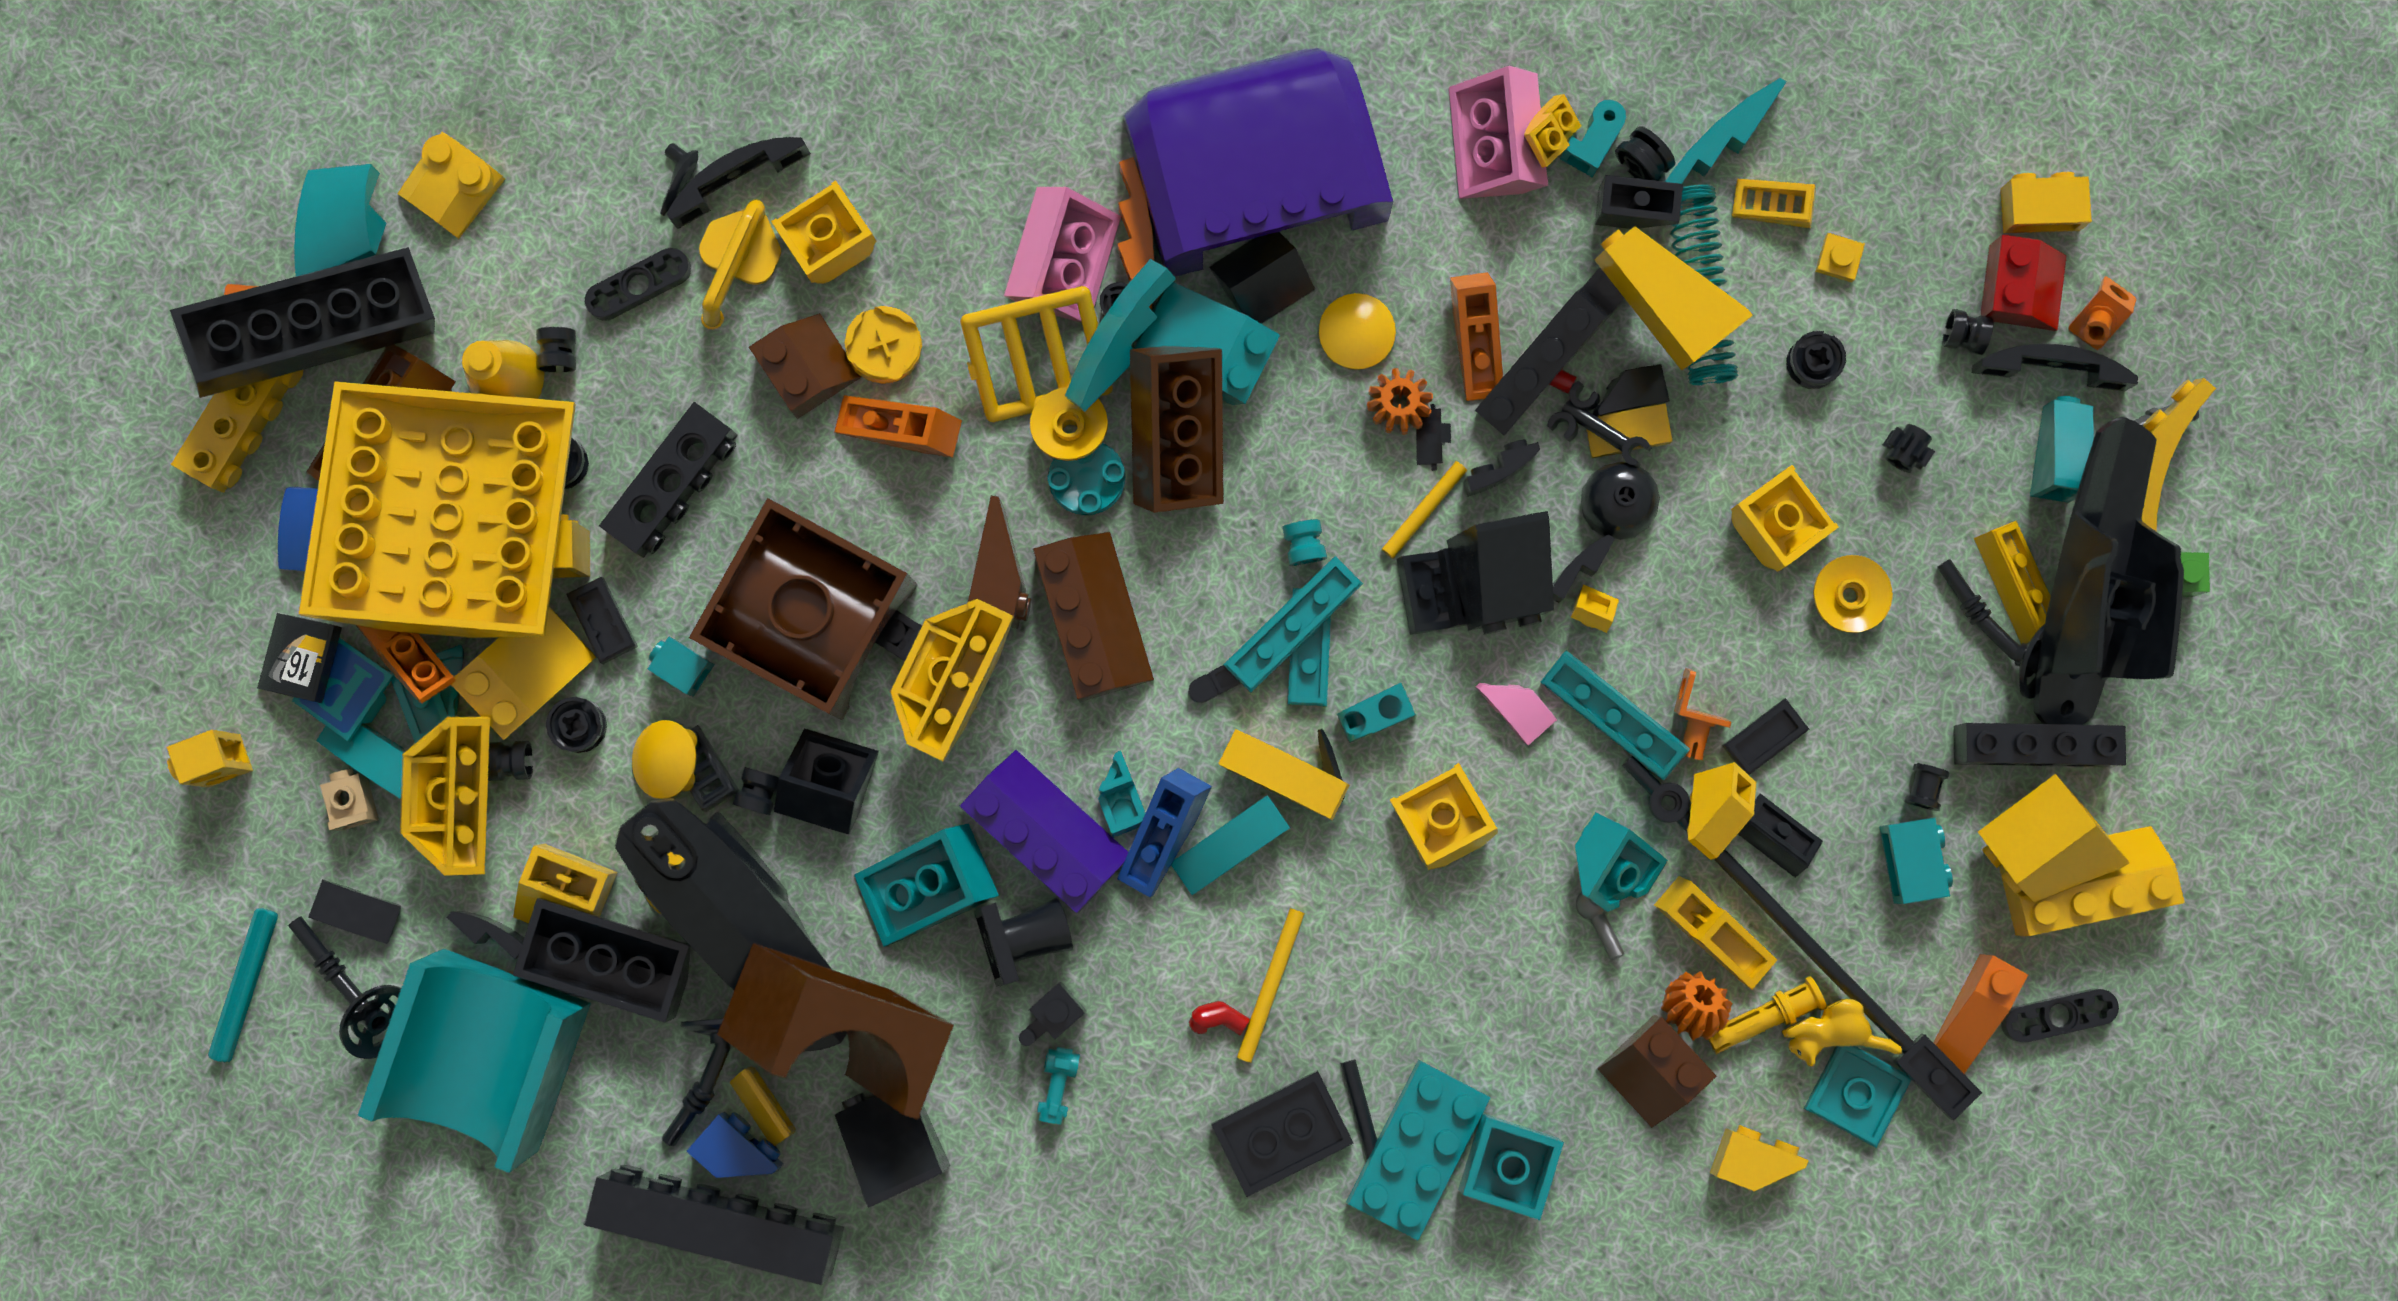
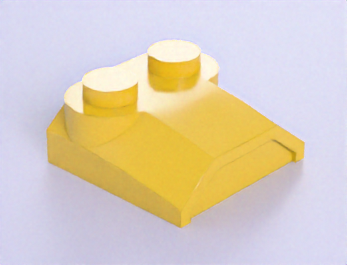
(450, 184)
(826, 235)
(1781, 520)
(1445, 818)

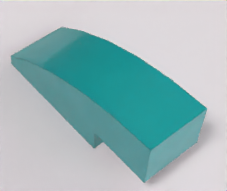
(369, 754)
(1230, 845)

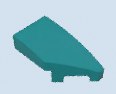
(1120, 799)

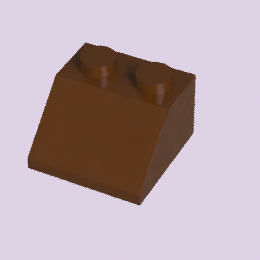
(804, 363)
(1656, 1071)

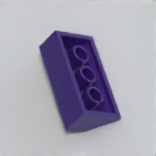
(1045, 830)

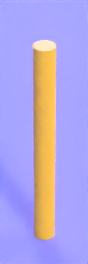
(1270, 985)

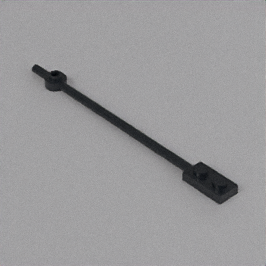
(1919, 1058)

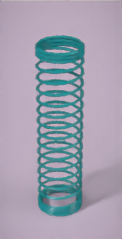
(1702, 196)

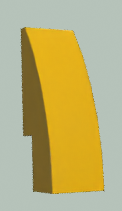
(1283, 774)
(1715, 931)

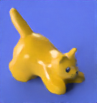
(1840, 1025)

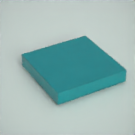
(1858, 1093)

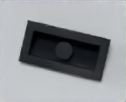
(1780, 837)

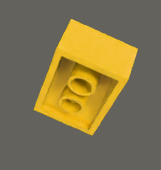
(522, 674)

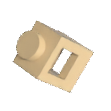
(360, 806)

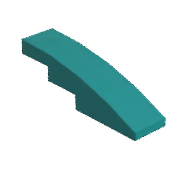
(1729, 131)
(1110, 345)

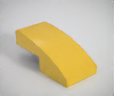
(1644, 422)

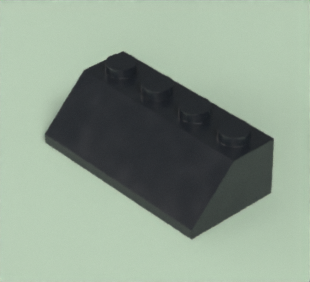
(604, 961)

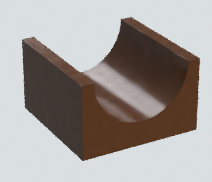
(802, 607)
(791, 1003)

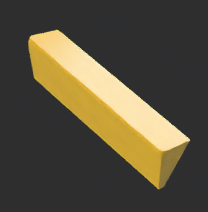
(2012, 580)

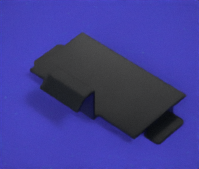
(1431, 439)

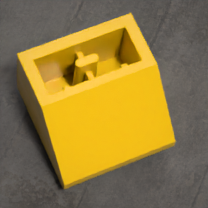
(562, 880)

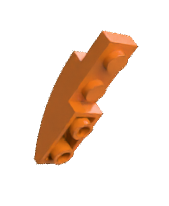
(410, 661)

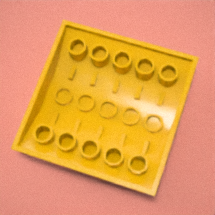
(438, 511)

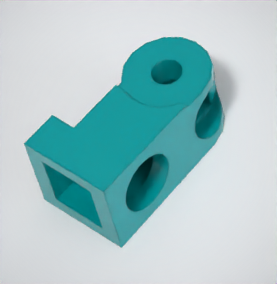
(1603, 129)
(1376, 713)

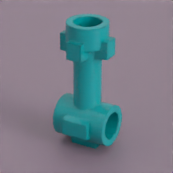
(1061, 1064)

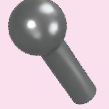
(1592, 912)

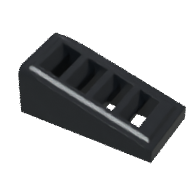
(728, 786)

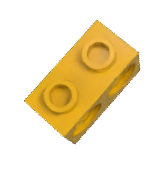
(208, 758)

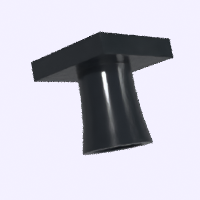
(1021, 937)

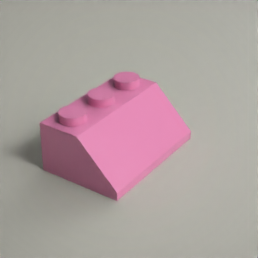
(1489, 134)
(1062, 247)

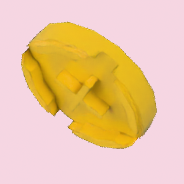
(883, 344)

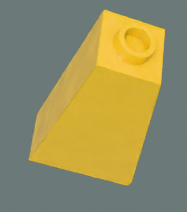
(1670, 296)

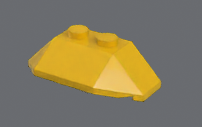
(948, 674)
(447, 795)

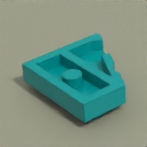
(426, 716)

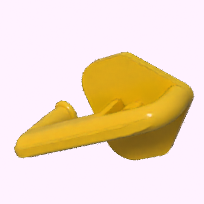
(738, 248)

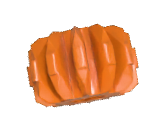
(1399, 386)
(1696, 1005)

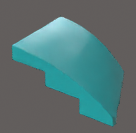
(336, 218)

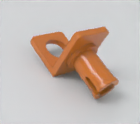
(2103, 314)
(1698, 722)

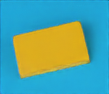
(762, 1105)

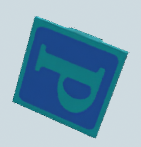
(352, 692)

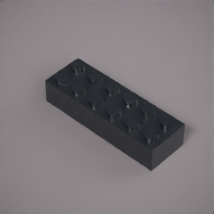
(303, 321)
(714, 1224)

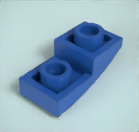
(295, 527)

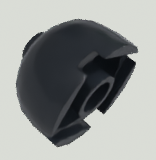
(1605, 509)

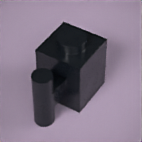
(1053, 1013)

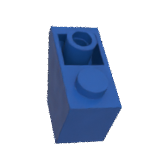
(732, 1151)

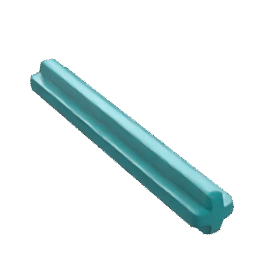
(243, 985)

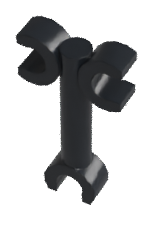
(1577, 412)

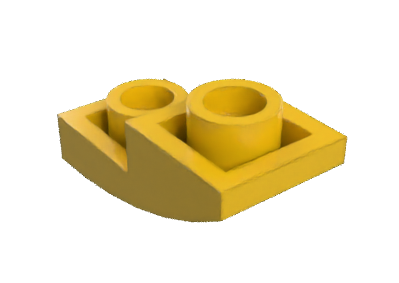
(1551, 129)

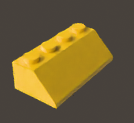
(2139, 887)

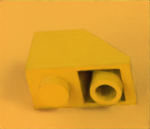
(1719, 807)
(1754, 1163)

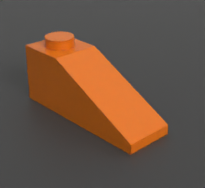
(1477, 333)
(899, 425)
(1979, 1009)

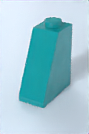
(2062, 449)

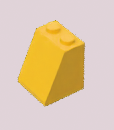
(2049, 843)

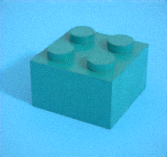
(1510, 1166)

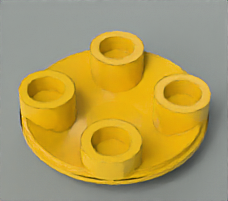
(1357, 331)
(665, 759)

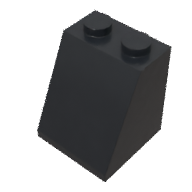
(1504, 572)
(889, 1148)

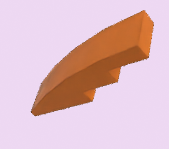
(1135, 216)

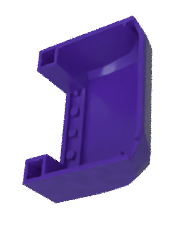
(1256, 154)

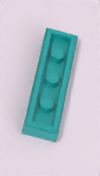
(1293, 624)
(1615, 715)

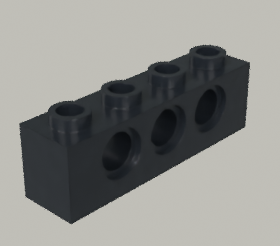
(670, 458)
(2039, 745)

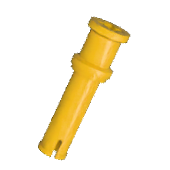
(1781, 1009)

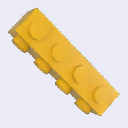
(231, 431)

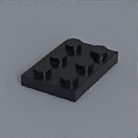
(1282, 1133)

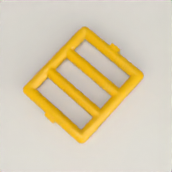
(1007, 316)

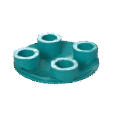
(1088, 483)

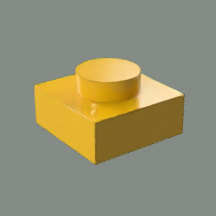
(1840, 257)
(1594, 608)

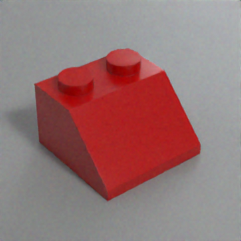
(2023, 283)

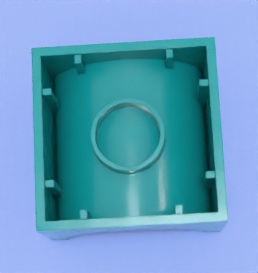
(476, 1054)

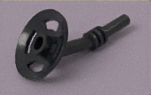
(2024, 655)
(360, 1009)
(702, 1091)

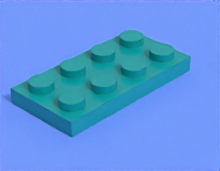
(1418, 1150)

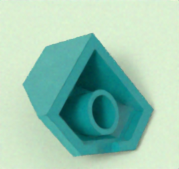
(1615, 863)

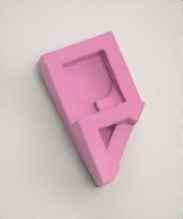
(1519, 708)

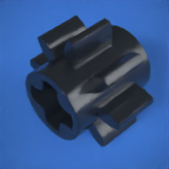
(1908, 448)

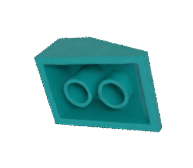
(1198, 321)
(926, 884)

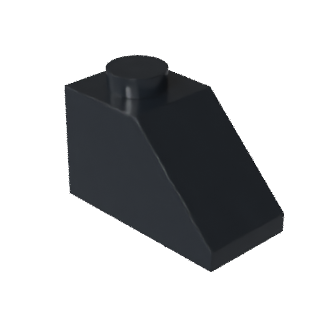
(1637, 203)

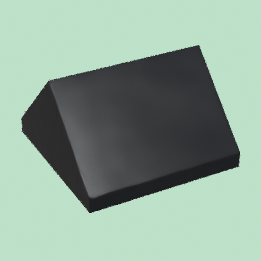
(1263, 276)

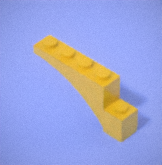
(2168, 430)

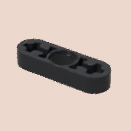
(617, 306)
(2085, 998)

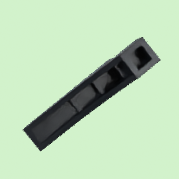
(1551, 352)

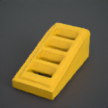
(1802, 219)

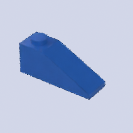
(1163, 830)

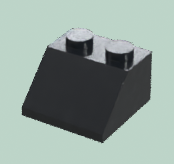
(825, 781)

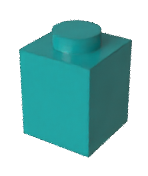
(679, 665)

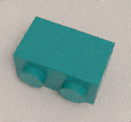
(1916, 861)

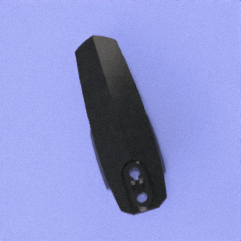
(2113, 586)
(719, 893)

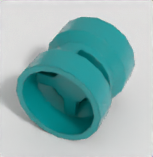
(1305, 545)

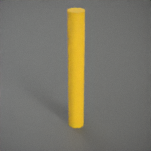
(1424, 509)

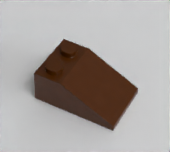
(997, 569)

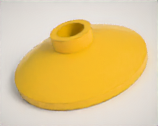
(1054, 413)
(1871, 589)

